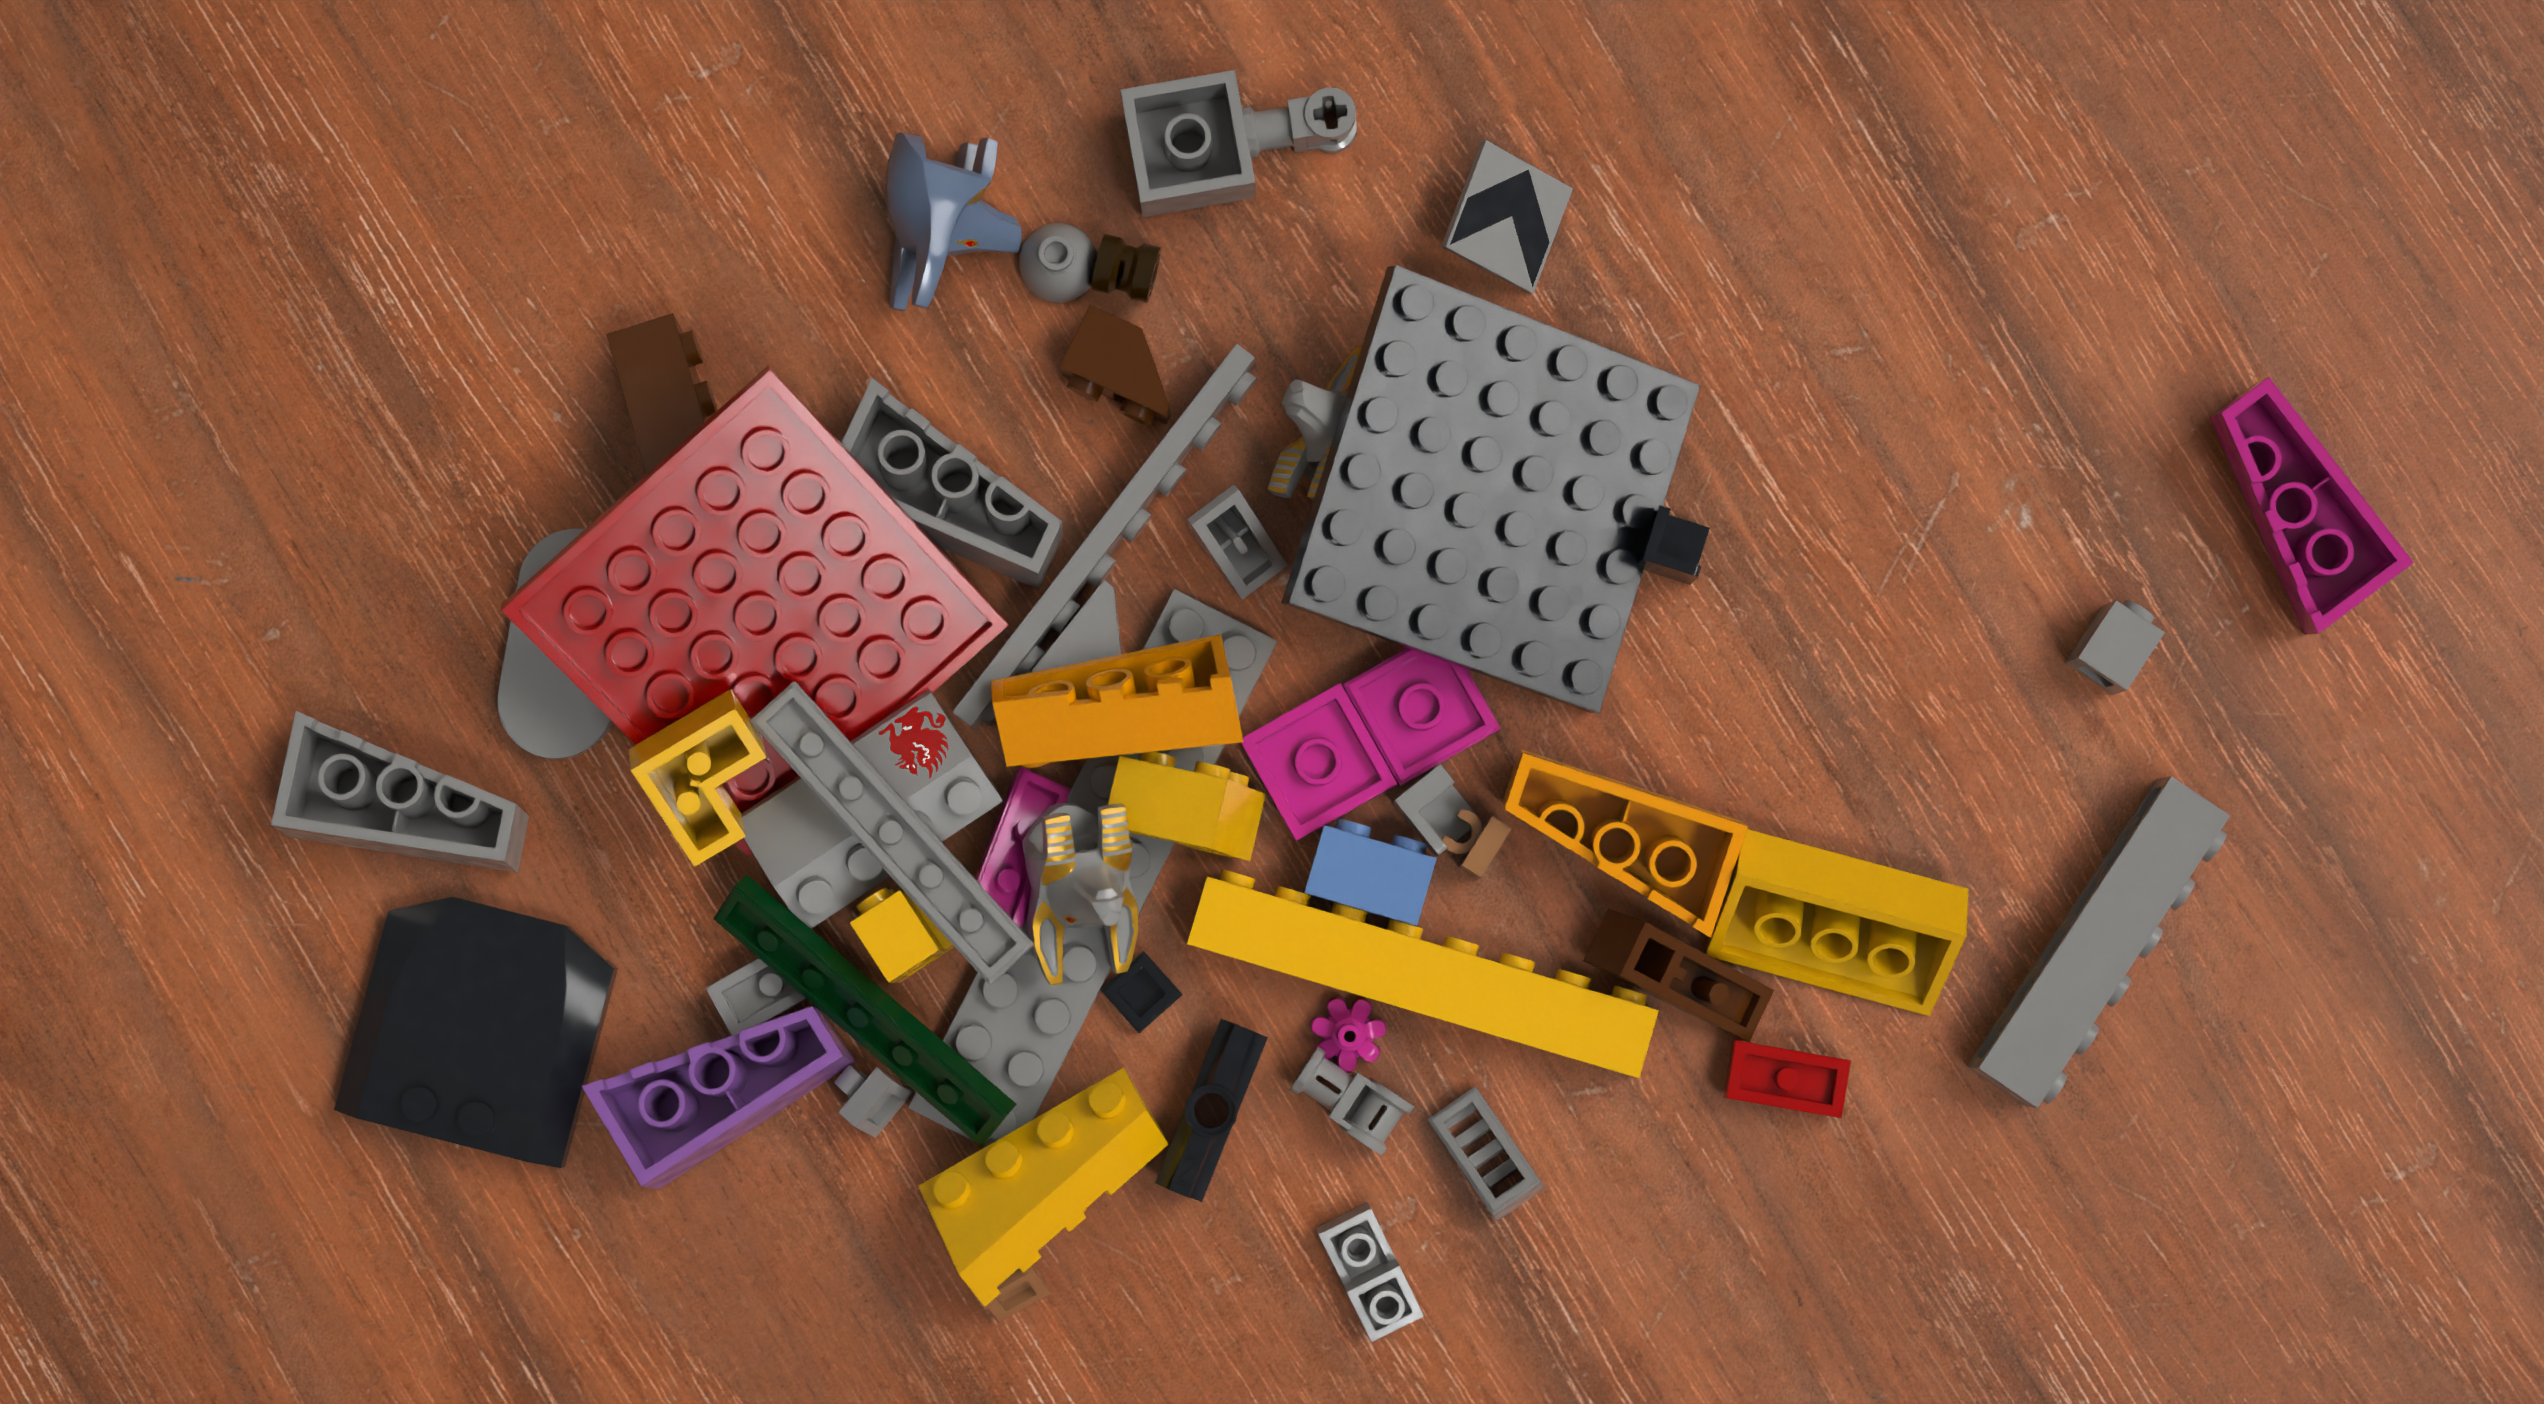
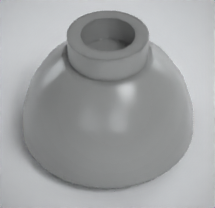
(1057, 262)

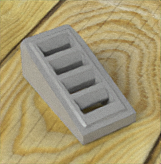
(1515, 1195)

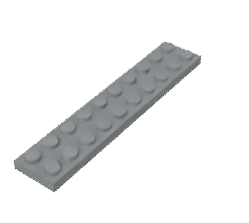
(1021, 1023)

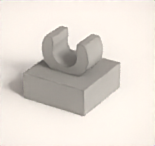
(872, 1098)

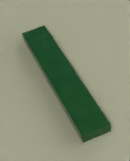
(864, 1010)

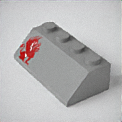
(818, 860)

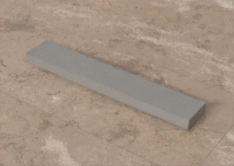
(892, 833)

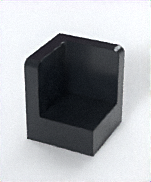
(1673, 547)

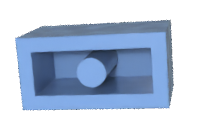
(1371, 873)

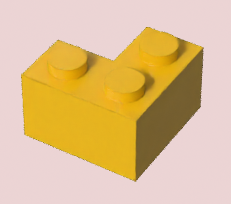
(686, 769)
(1196, 809)
(898, 934)

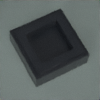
(1141, 992)

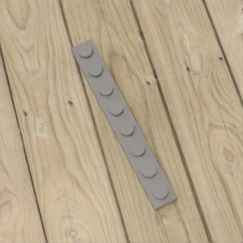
(1123, 520)

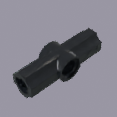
(1196, 1146)

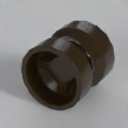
(1138, 273)

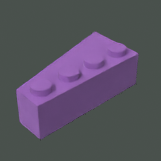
(701, 1100)

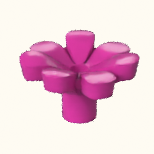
(1349, 1019)

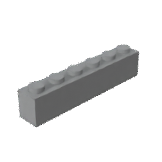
(2099, 942)

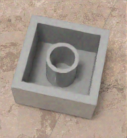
(1188, 143)

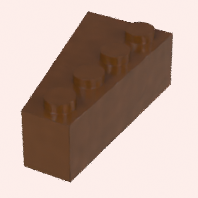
(661, 385)

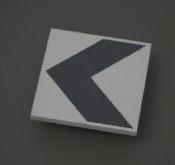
(1507, 217)

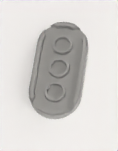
(535, 698)

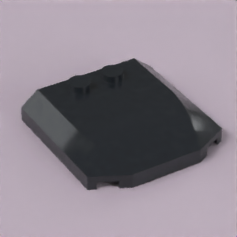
(478, 1029)

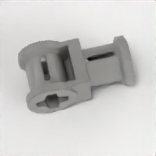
(1303, 124)
(1355, 1103)

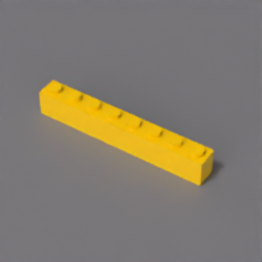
(1423, 976)

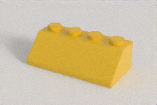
(1840, 923)

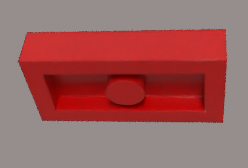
(1787, 1079)

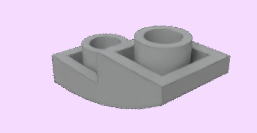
(1369, 1272)

